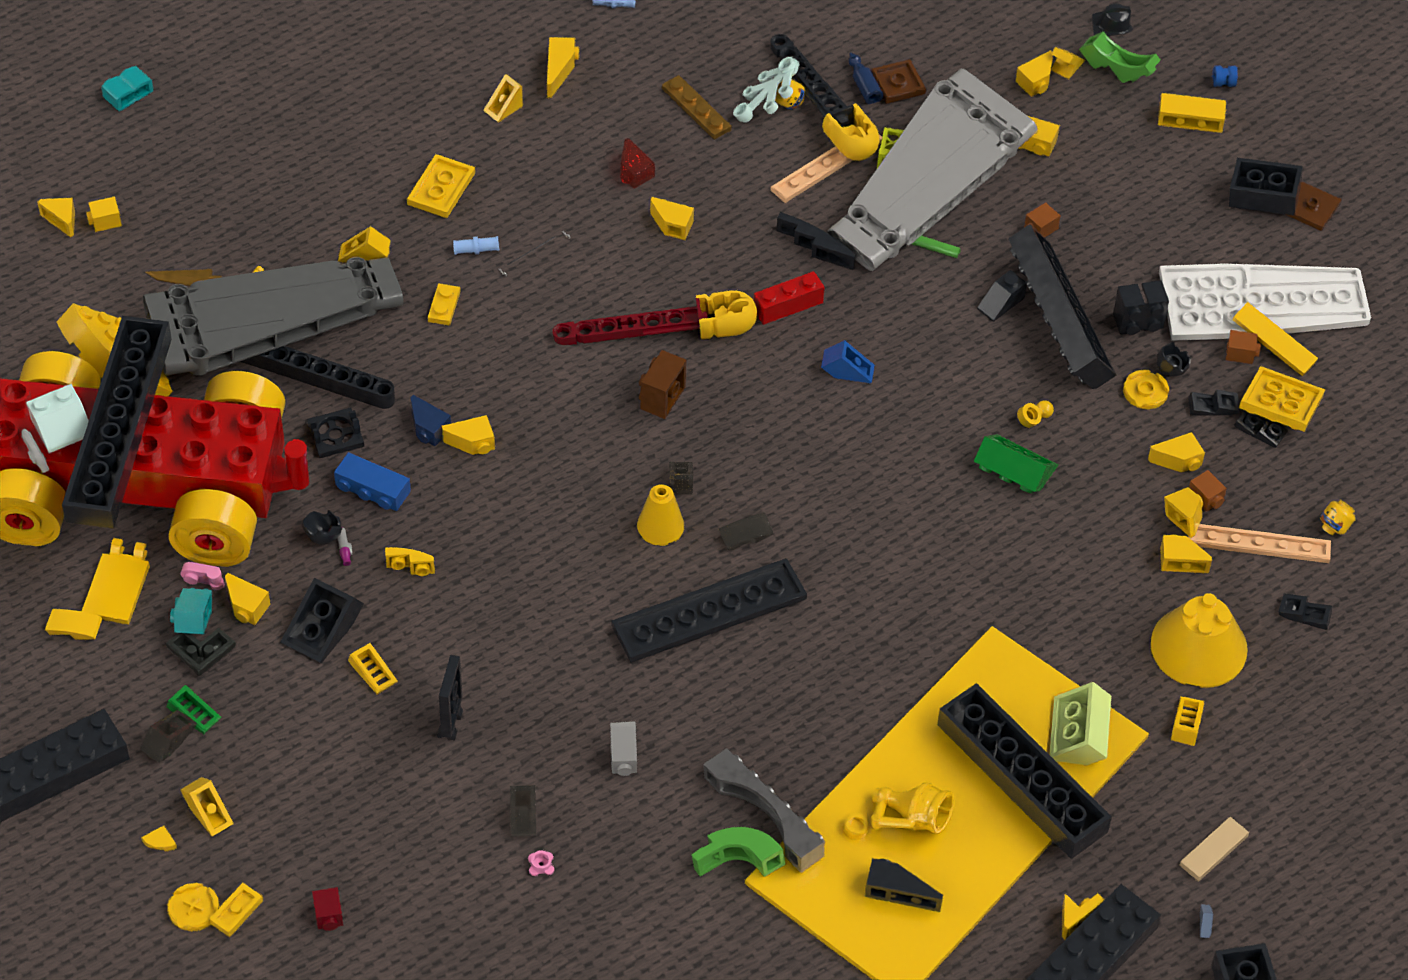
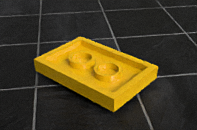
(441, 186)

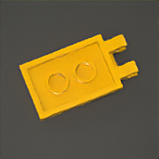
(117, 583)

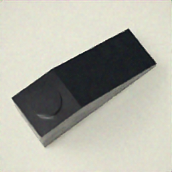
(897, 885)

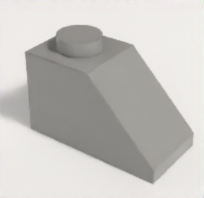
(623, 748)

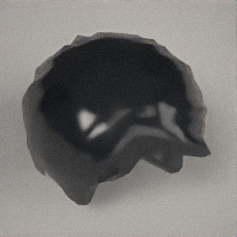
(1172, 360)
(322, 527)

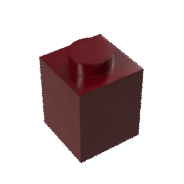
(327, 909)

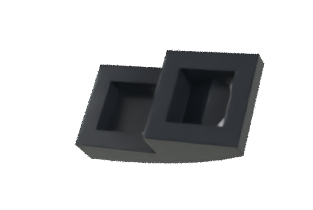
(1217, 404)
(1300, 610)

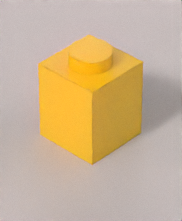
(104, 214)

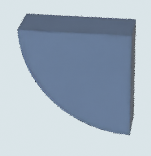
(1206, 919)

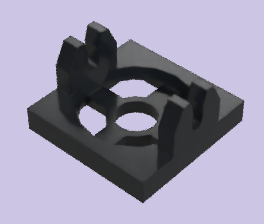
(326, 450)

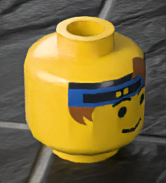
(795, 99)
(1337, 517)

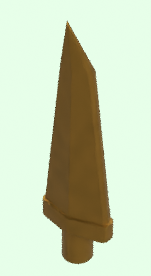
(183, 277)

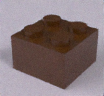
(662, 384)

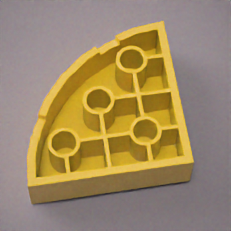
(94, 336)

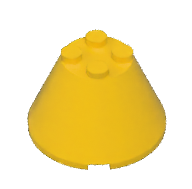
(1199, 643)

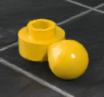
(1031, 414)

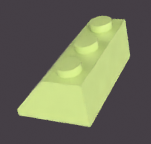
(1081, 725)

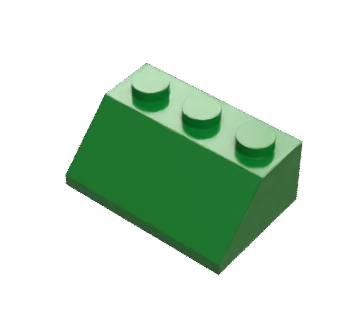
(1014, 463)

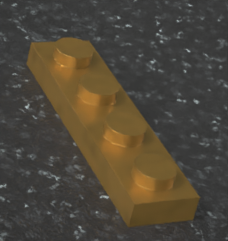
(696, 107)

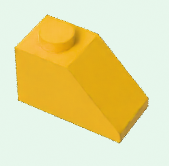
(1035, 74)
(366, 245)
(470, 435)
(1178, 453)
(1184, 510)
(1183, 555)
(247, 600)
(207, 805)

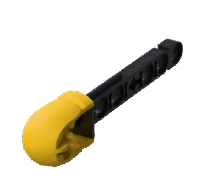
(845, 125)

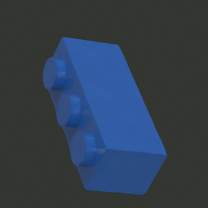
(372, 482)

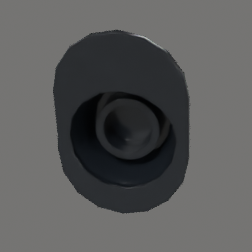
(1113, 20)

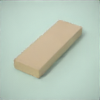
(1214, 849)

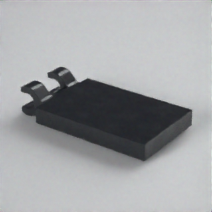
(450, 699)

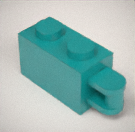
(192, 611)

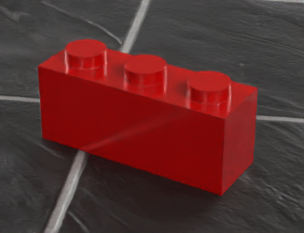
(789, 297)

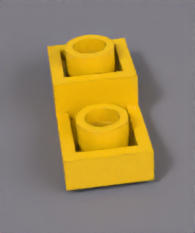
(419, 562)
(74, 623)

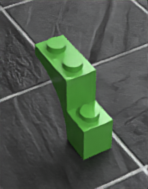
(1127, 66)

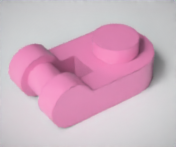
(201, 573)

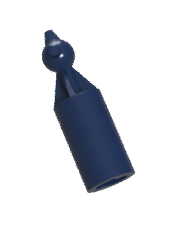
(865, 80)

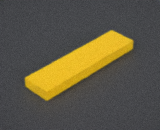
(1275, 339)

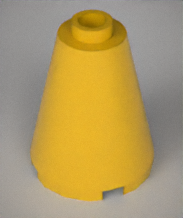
(660, 517)

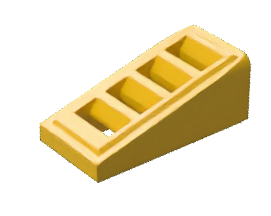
(369, 651)
(1183, 733)

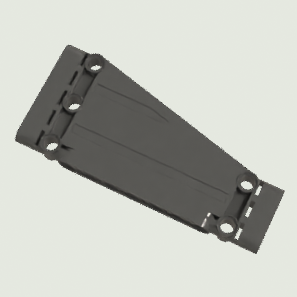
(260, 311)

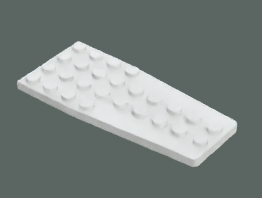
(1292, 297)

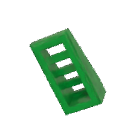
(186, 693)

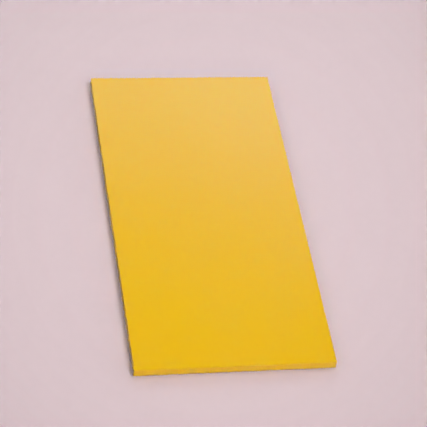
(970, 860)

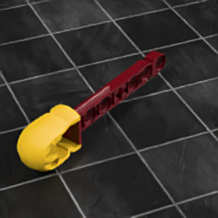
(733, 313)

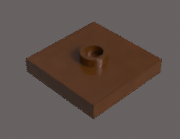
(899, 81)
(1315, 206)

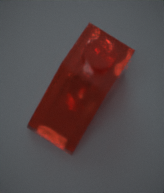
(635, 165)

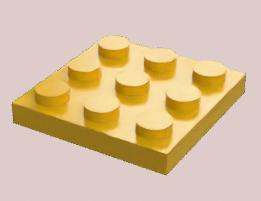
(1282, 399)

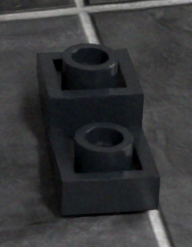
(1261, 429)

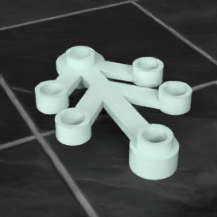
(768, 88)

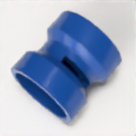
(1224, 76)

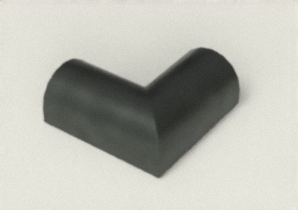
(204, 654)

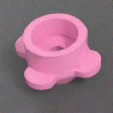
(538, 857)

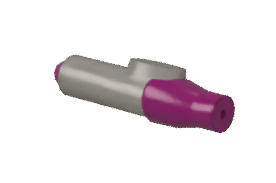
(345, 548)

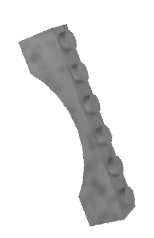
(734, 779)

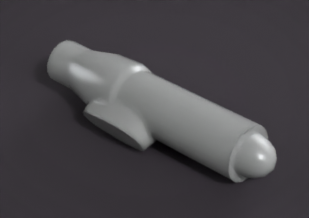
(34, 451)

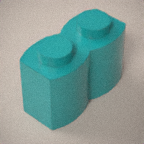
(127, 88)

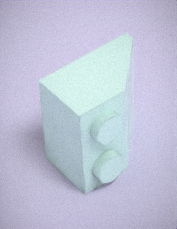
(58, 417)

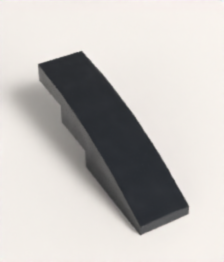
(821, 243)

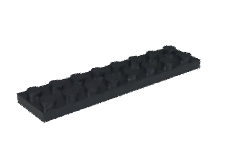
(708, 610)

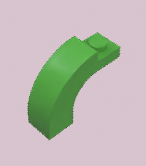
(739, 844)

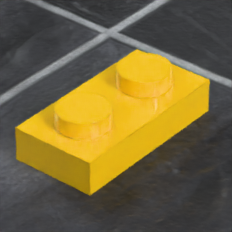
(444, 304)
(236, 909)

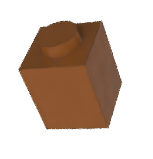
(1043, 219)
(1242, 347)
(1209, 489)

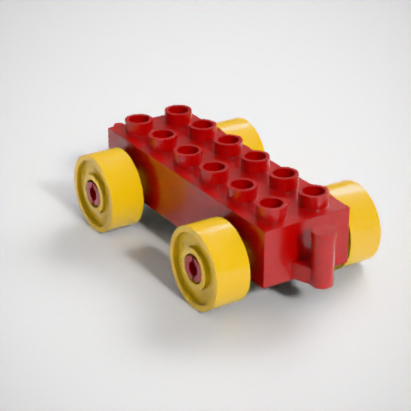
(202, 457)

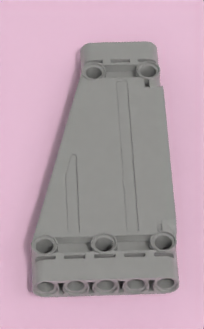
(939, 160)

